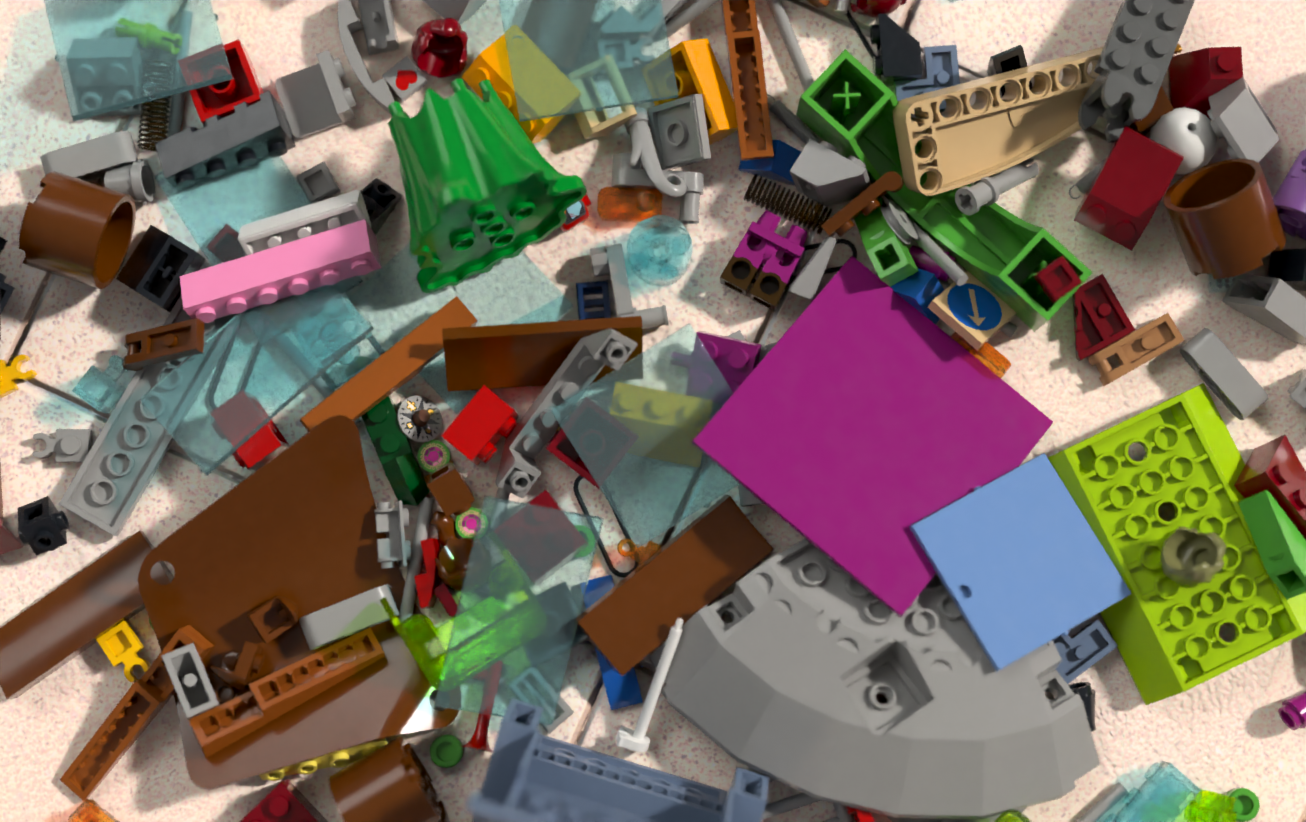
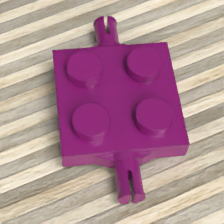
(731, 356)

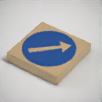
(972, 311)

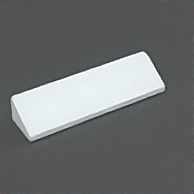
(303, 222)

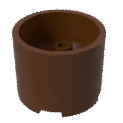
(1225, 218)
(77, 230)
(387, 788)

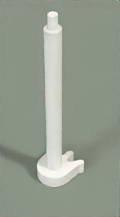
(636, 739)

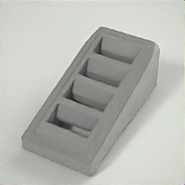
(809, 277)

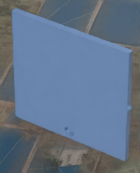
(1020, 561)

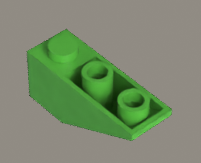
(885, 248)
(1277, 542)

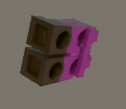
(768, 250)

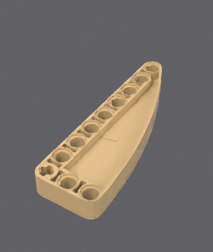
(994, 131)

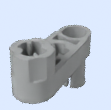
(634, 177)
(610, 261)

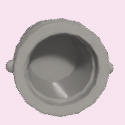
(133, 180)

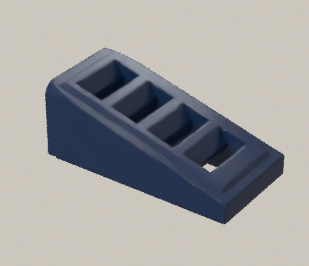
(592, 288)

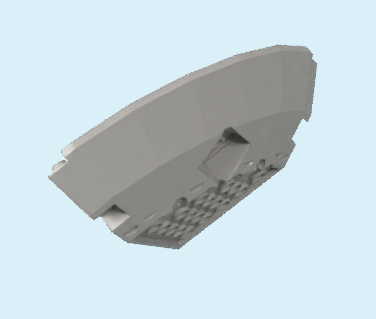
(799, 682)

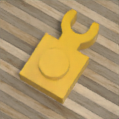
(12, 373)
(122, 647)

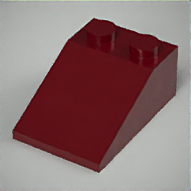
(1128, 188)

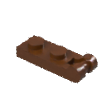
(863, 203)
(163, 344)

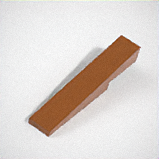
(747, 79)
(391, 368)
(284, 691)
(129, 718)

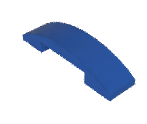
(620, 690)

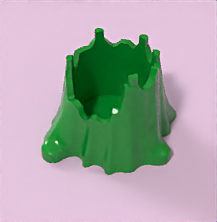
(473, 185)

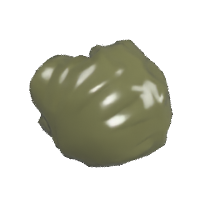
(1192, 556)

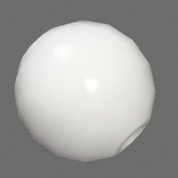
(1187, 134)

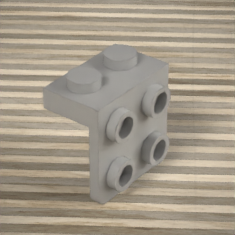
(316, 97)

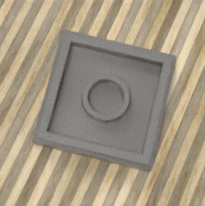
(680, 132)

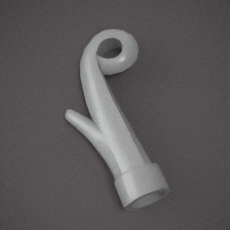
(643, 148)

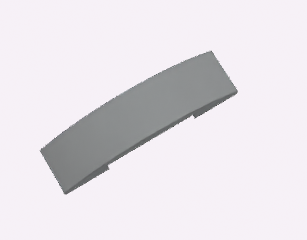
(349, 24)

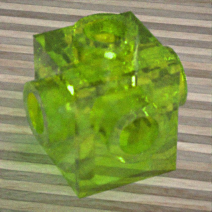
(1208, 802)

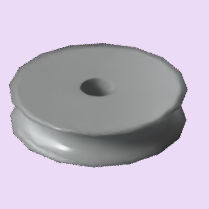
(899, 221)

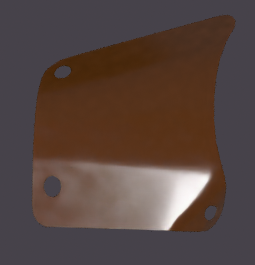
(301, 534)

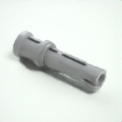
(989, 189)

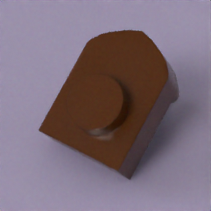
(274, 617)
(249, 663)

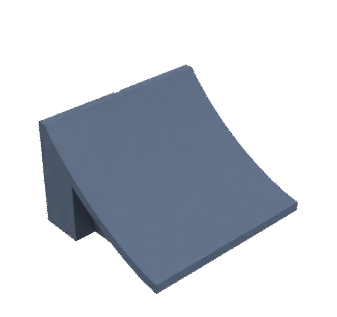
(562, 782)

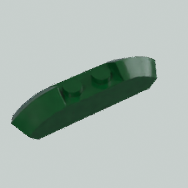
(395, 453)

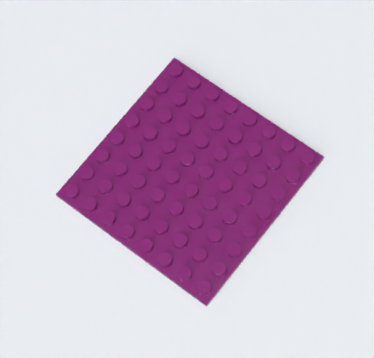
(869, 428)

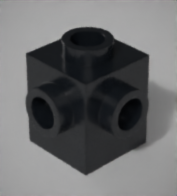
(42, 526)

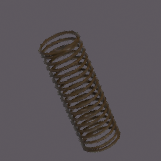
(155, 133)
(785, 209)

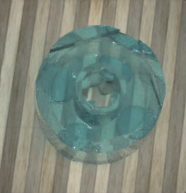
(649, 235)

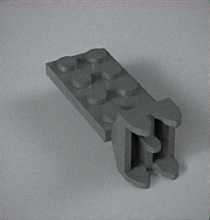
(1133, 63)

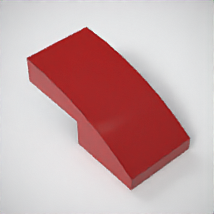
(429, 581)

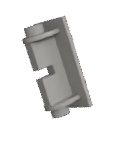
(395, 547)

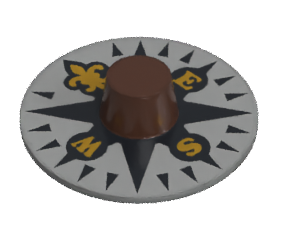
(419, 419)

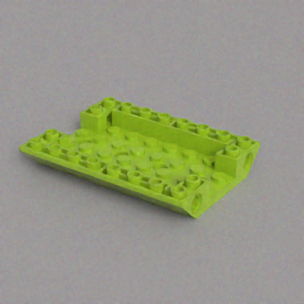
(1167, 627)

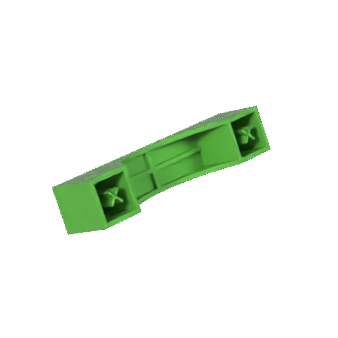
(998, 248)

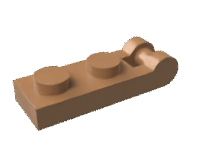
(1137, 348)

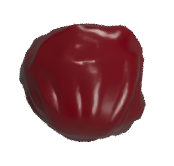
(440, 48)

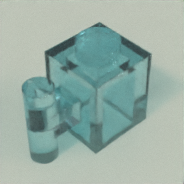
(102, 387)

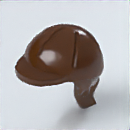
(455, 553)

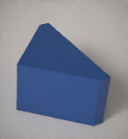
(774, 168)
(920, 291)

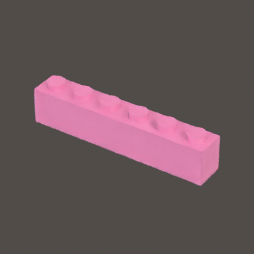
(280, 272)

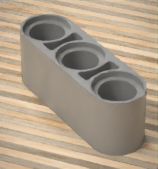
(92, 157)
(1223, 374)
(347, 617)

